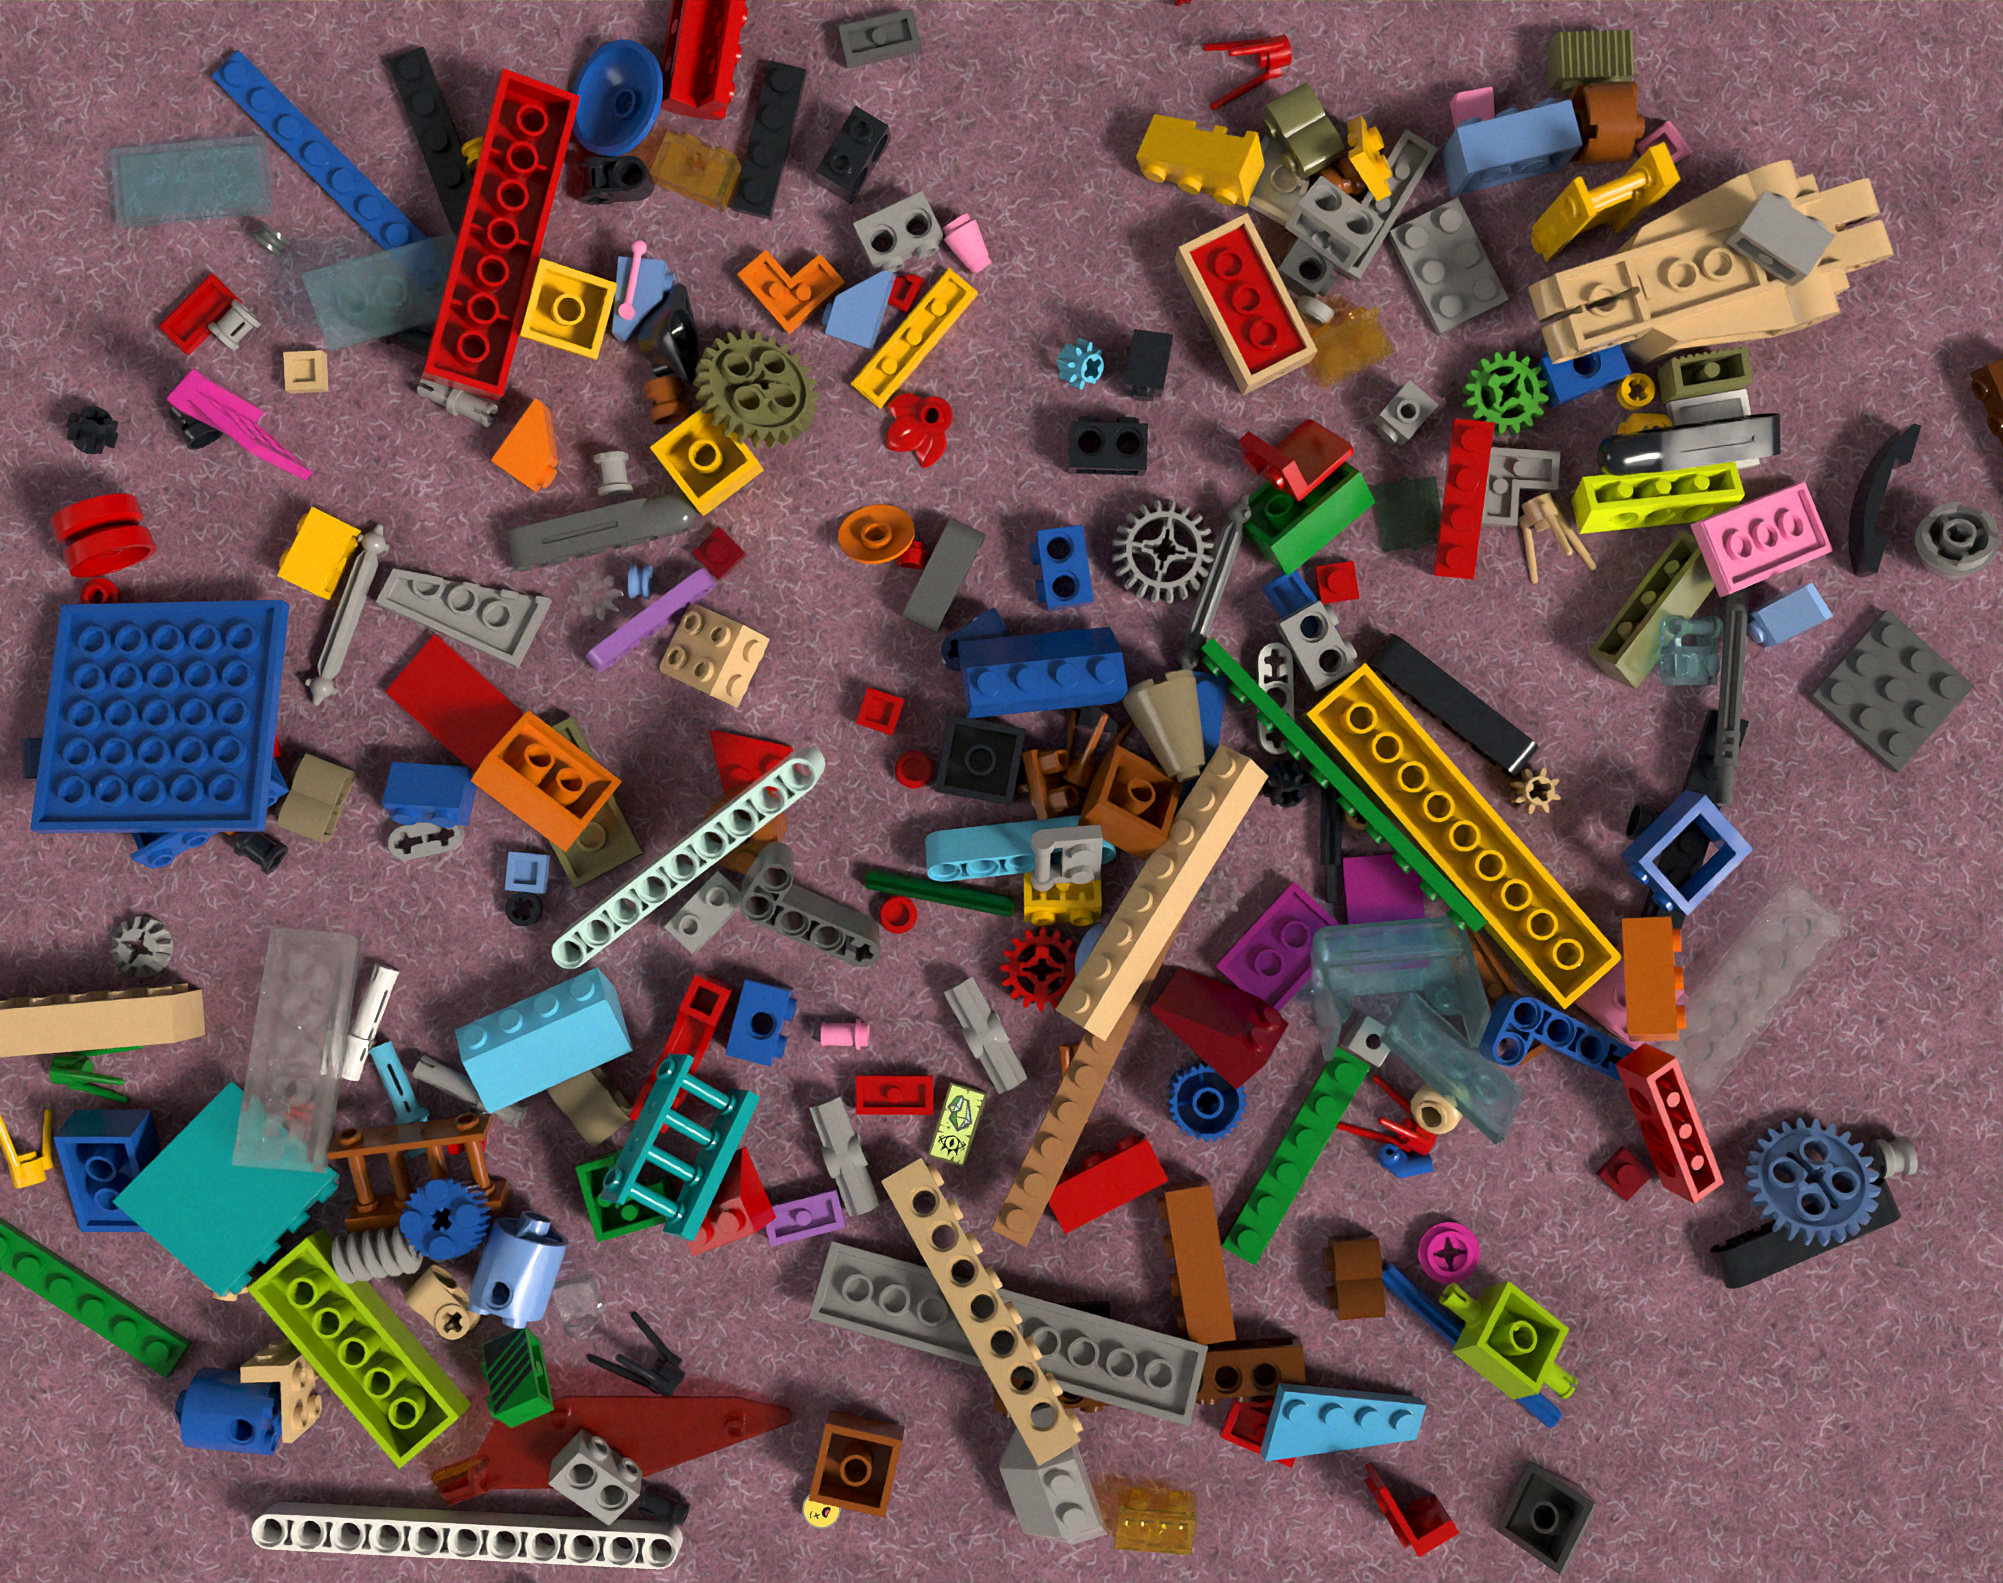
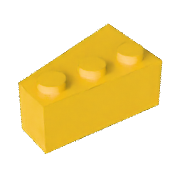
(1202, 159)

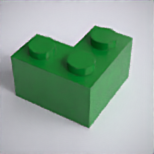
(614, 1219)

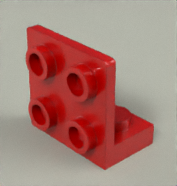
(1422, 1526)

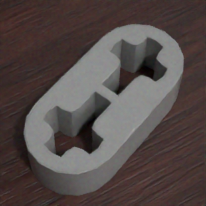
(428, 847)

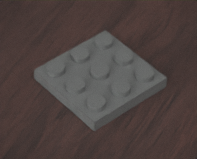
(1890, 691)

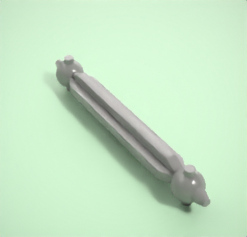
(347, 614)

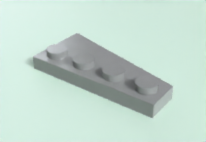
(479, 617)

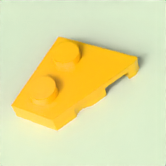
(1366, 157)

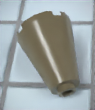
(1170, 722)

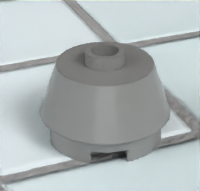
(1956, 540)

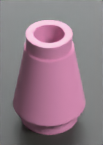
(967, 243)

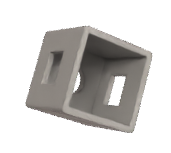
(1356, 1039)

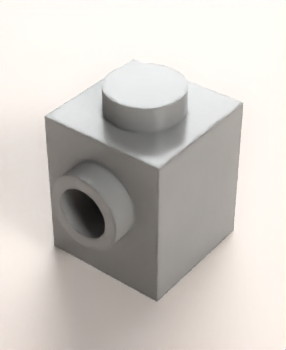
(1404, 414)

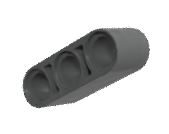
(943, 575)

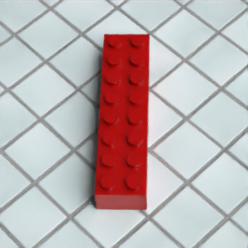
(500, 236)

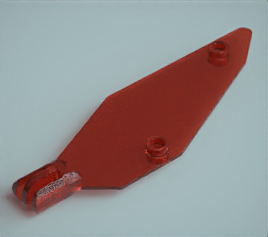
(646, 1429)

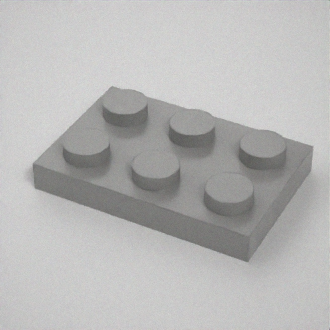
(1448, 266)

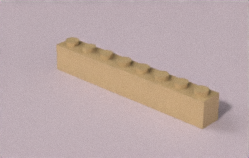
(1162, 892)

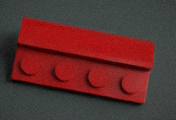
(701, 56)

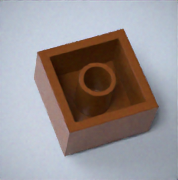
(1131, 802)
(857, 1463)

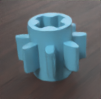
(1080, 363)

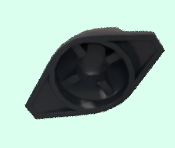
(670, 337)

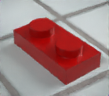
(894, 1094)

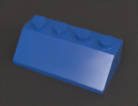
(1041, 672)

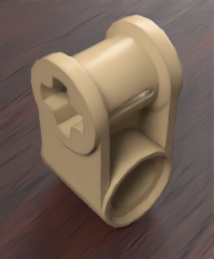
(439, 1299)

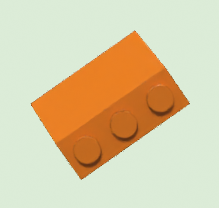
(545, 780)

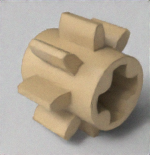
(1544, 796)

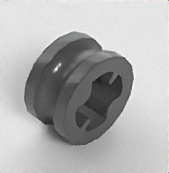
(270, 239)

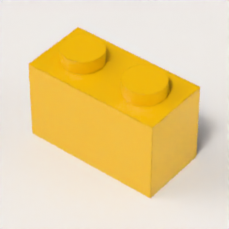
(319, 553)

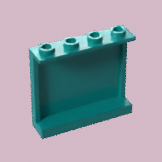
(217, 1213)

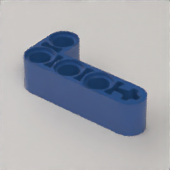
(1534, 1026)

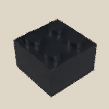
(980, 760)

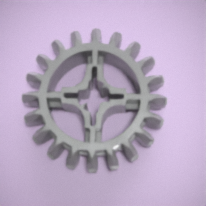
(1145, 549)

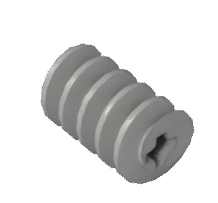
(374, 1255)

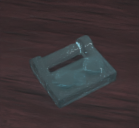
(1690, 663)

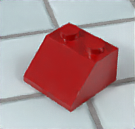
(737, 1207)

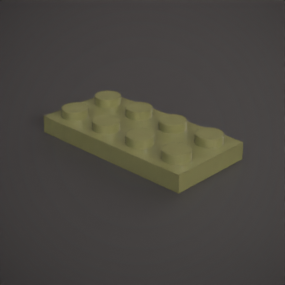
(607, 838)

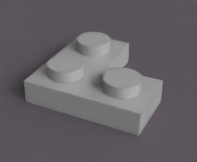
(1516, 471)

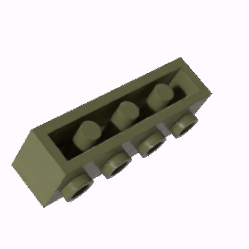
(1672, 587)

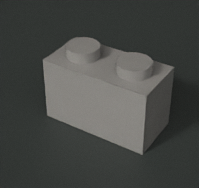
(1780, 238)

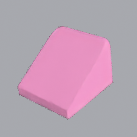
(1472, 105)
(1674, 142)

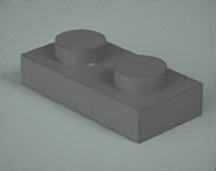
(880, 38)

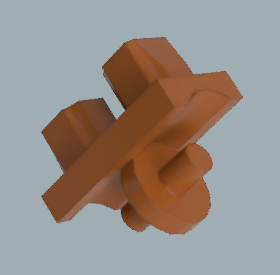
(1044, 782)

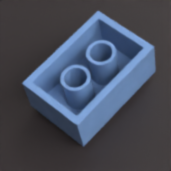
(1510, 146)

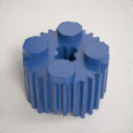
(1190, 1116)
(425, 1223)

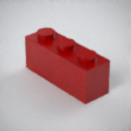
(1106, 1182)

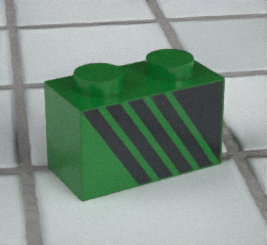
(516, 1377)

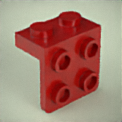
(1298, 460)

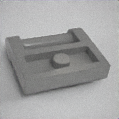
(1079, 856)

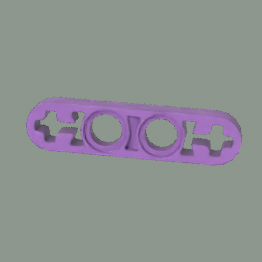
(650, 620)

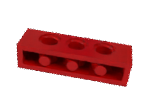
(1669, 1122)

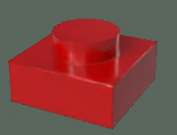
(1336, 582)
(880, 711)

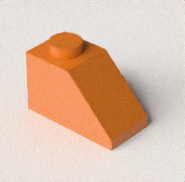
(530, 449)

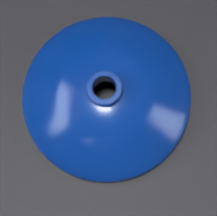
(618, 98)

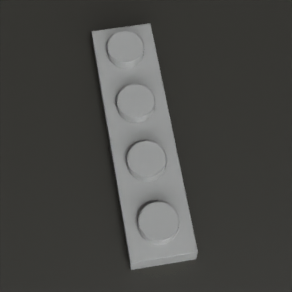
(1407, 165)

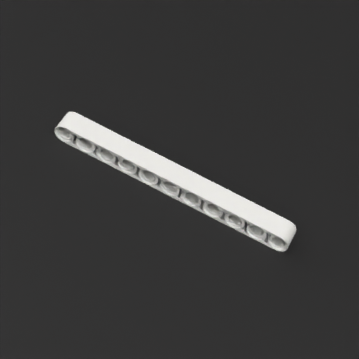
(452, 1544)

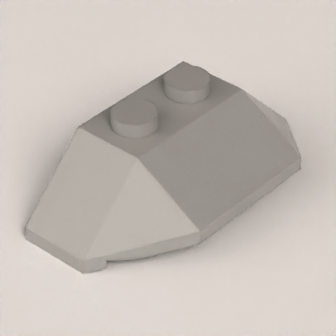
(1051, 1498)

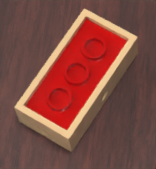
(1245, 304)

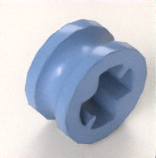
(640, 581)

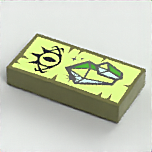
(957, 1124)

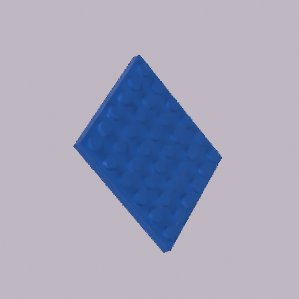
(161, 717)

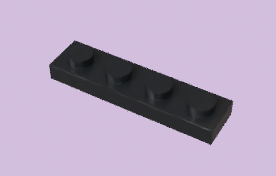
(770, 140)

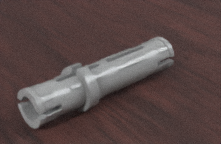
(463, 1089)

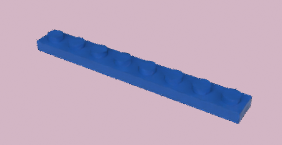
(316, 153)

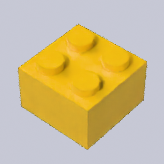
(567, 309)
(706, 461)

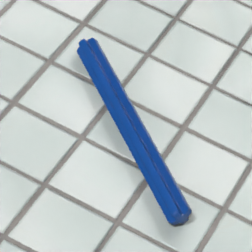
(1451, 1329)

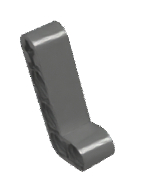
(850, 934)

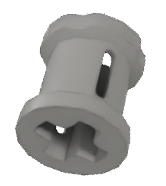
(234, 325)
(613, 473)

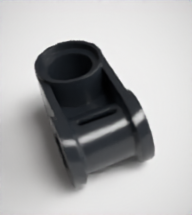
(607, 180)

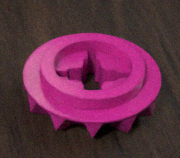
(1461, 1263)

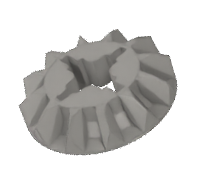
(156, 940)

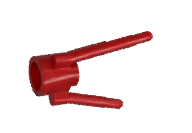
(1268, 53)
(1408, 1132)

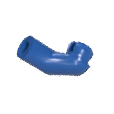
(1401, 1164)

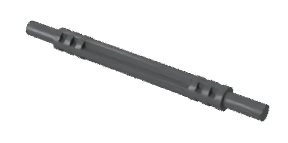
(1730, 694)

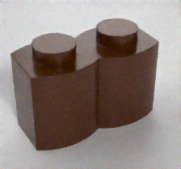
(1355, 1277)

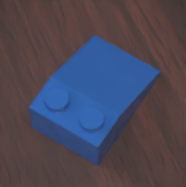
(100, 1158)

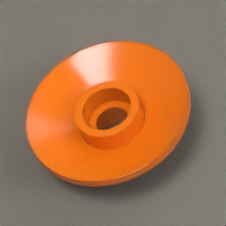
(876, 534)

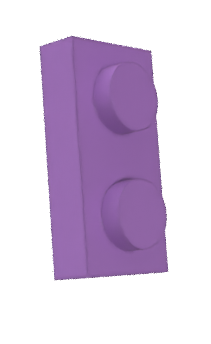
(806, 1217)

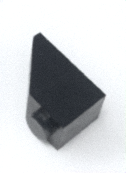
(1147, 364)

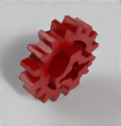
(1015, 967)

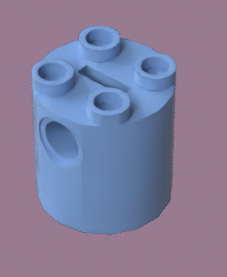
(518, 1269)

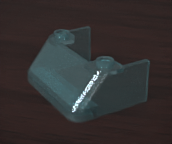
(1395, 959)

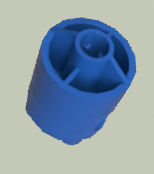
(229, 1414)

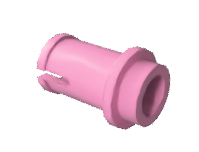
(845, 1034)

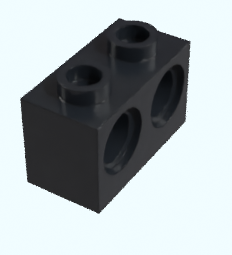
(853, 155)
(1108, 458)

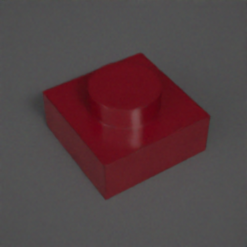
(719, 553)
(1624, 1173)

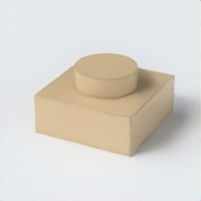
(305, 371)

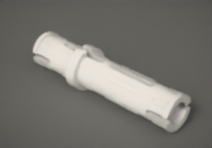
(370, 1013)

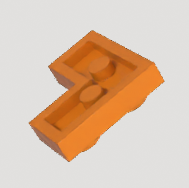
(795, 298)

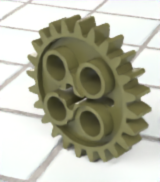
(761, 380)

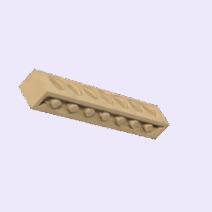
(903, 1190)

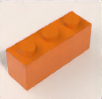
(1652, 979)

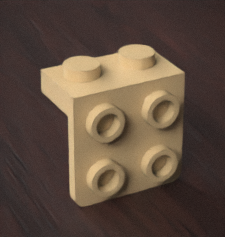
(714, 654)
(287, 1365)

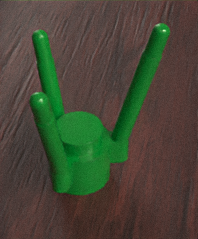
(77, 1071)

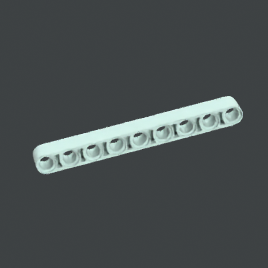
(696, 845)

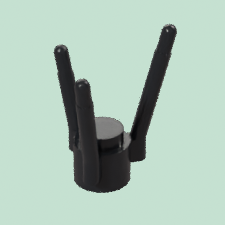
(660, 1378)

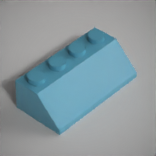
(544, 1040)

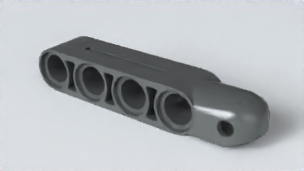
(600, 528)

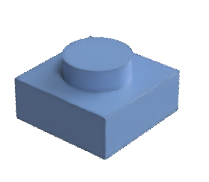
(527, 872)

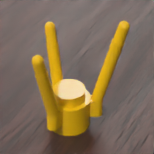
(26, 1167)

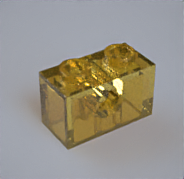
(709, 187)

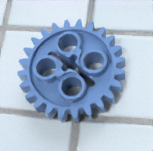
(1838, 1162)

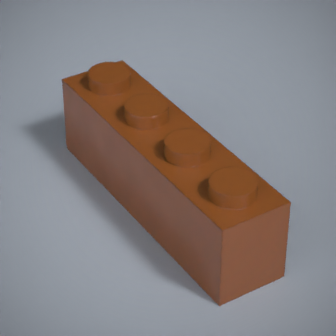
(1197, 1261)

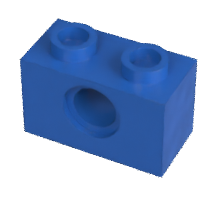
(1565, 384)
(745, 1039)

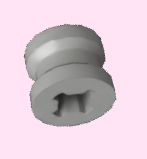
(1894, 1157)

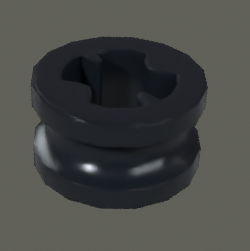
(513, 905)

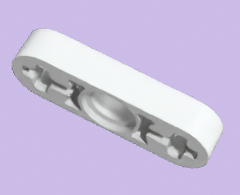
(1266, 670)

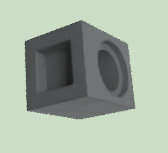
(1304, 255)

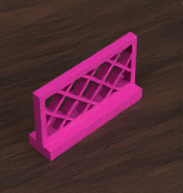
(234, 416)

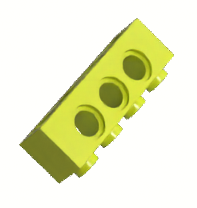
(1656, 498)

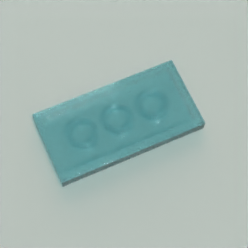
(191, 181)
(380, 292)
(1452, 1066)

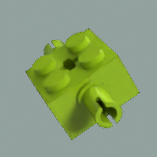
(1510, 1340)

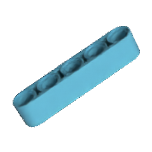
(993, 849)

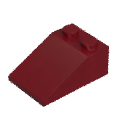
(1220, 1024)

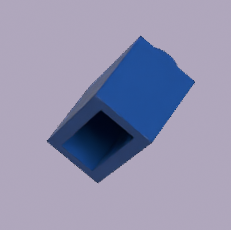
(429, 794)

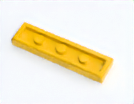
(914, 338)

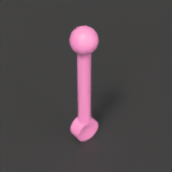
(626, 310)

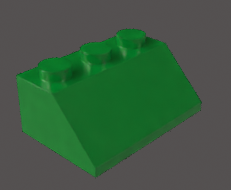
(1294, 530)

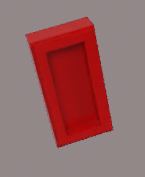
(190, 320)

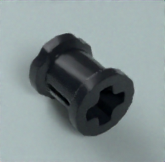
(261, 850)

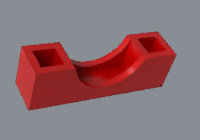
(1463, 498)
(692, 1032)

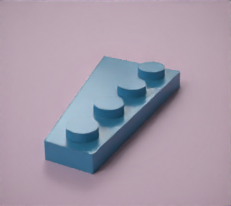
(1332, 1419)

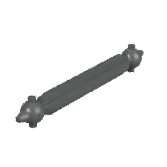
(1214, 584)

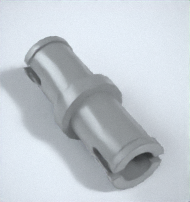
(459, 402)

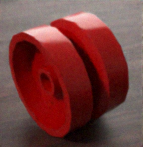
(102, 535)

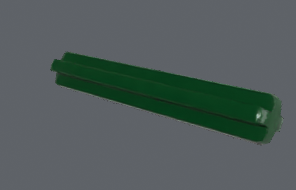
(939, 892)

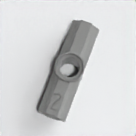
(985, 1035)
(844, 1156)

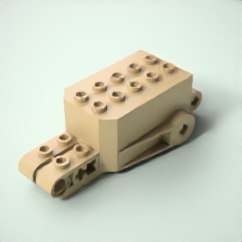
(1688, 289)

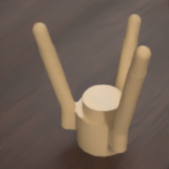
(1546, 514)

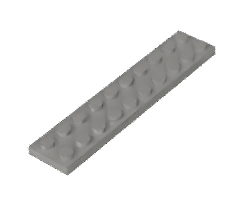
(1082, 1350)

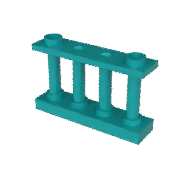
(709, 1168)

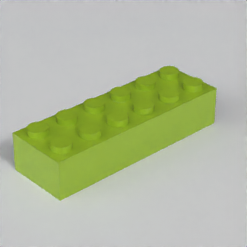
(360, 1349)

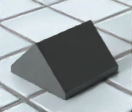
(1547, 1516)

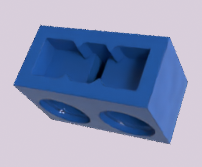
(1072, 567)

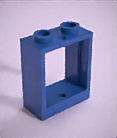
(1686, 808)

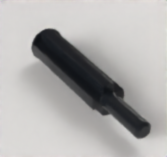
(1330, 839)

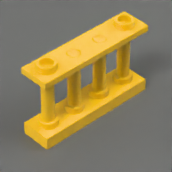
(1614, 203)

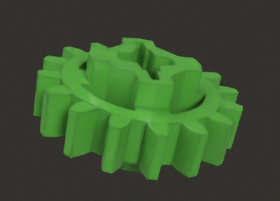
(1491, 386)

